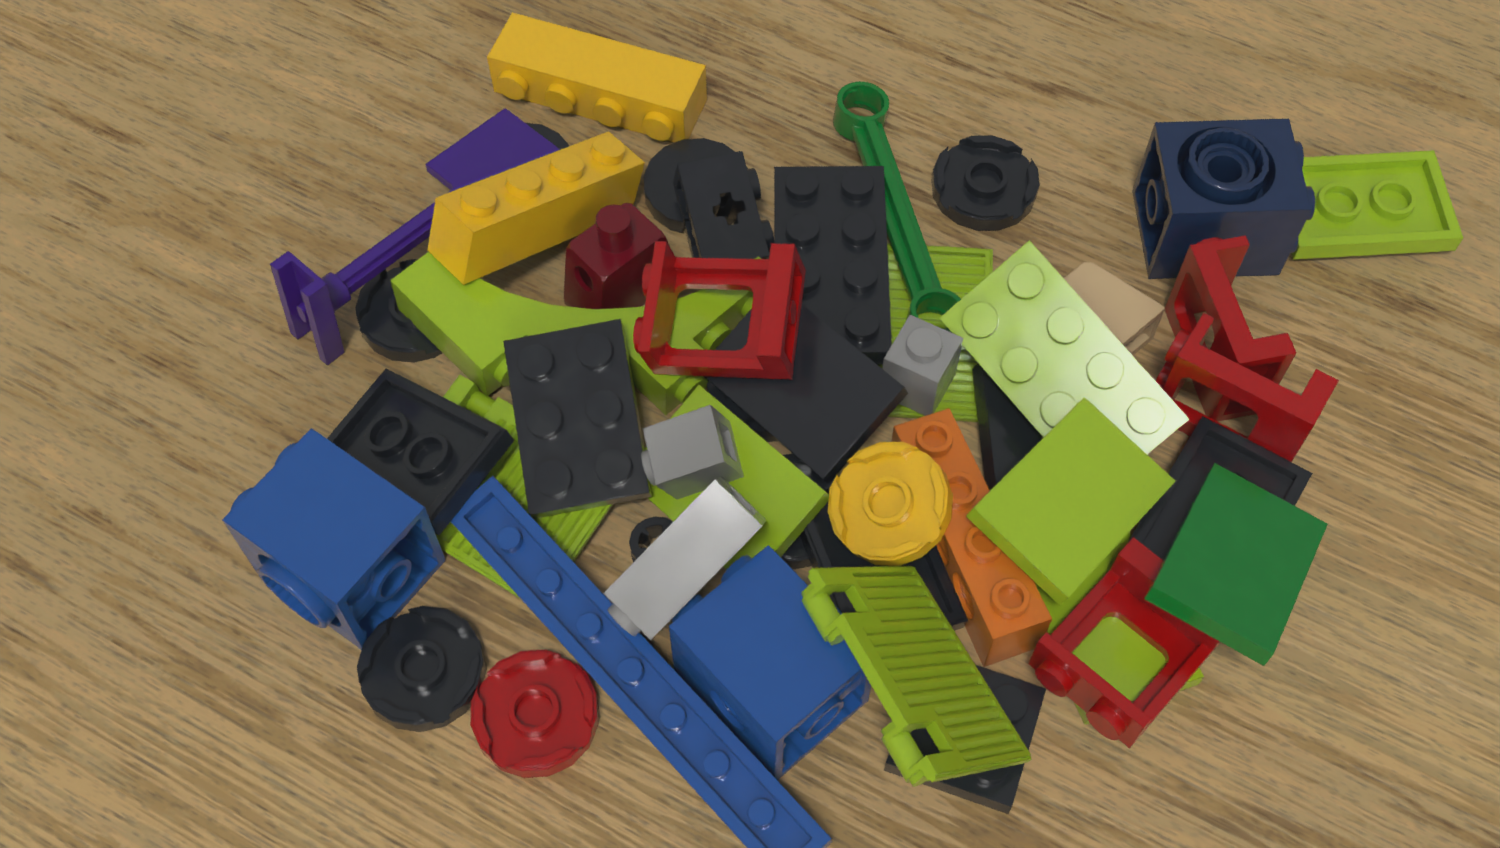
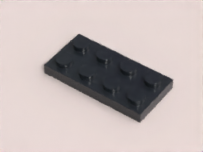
(842, 239)

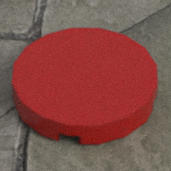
(534, 714)

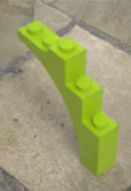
(477, 317)

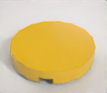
(890, 504)

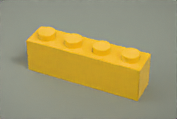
(598, 78)
(531, 206)

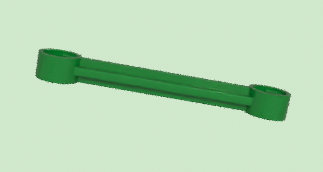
(901, 222)

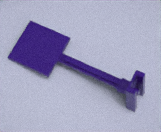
(312, 301)

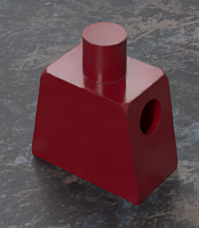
(609, 259)

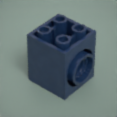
(1222, 184)

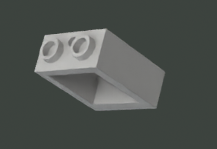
(683, 559)

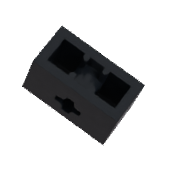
(719, 185)

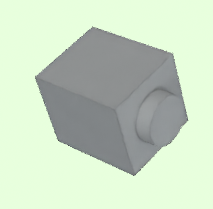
(923, 362)
(690, 452)

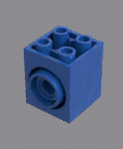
(335, 538)
(765, 663)

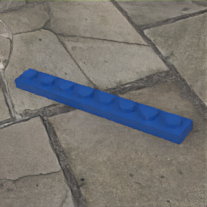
(635, 675)

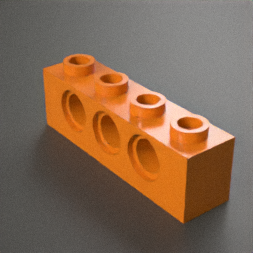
(997, 595)

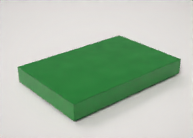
(1237, 564)

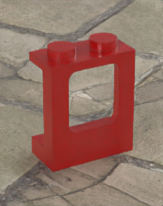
(1206, 287)
(774, 317)
(1282, 414)
(1121, 596)

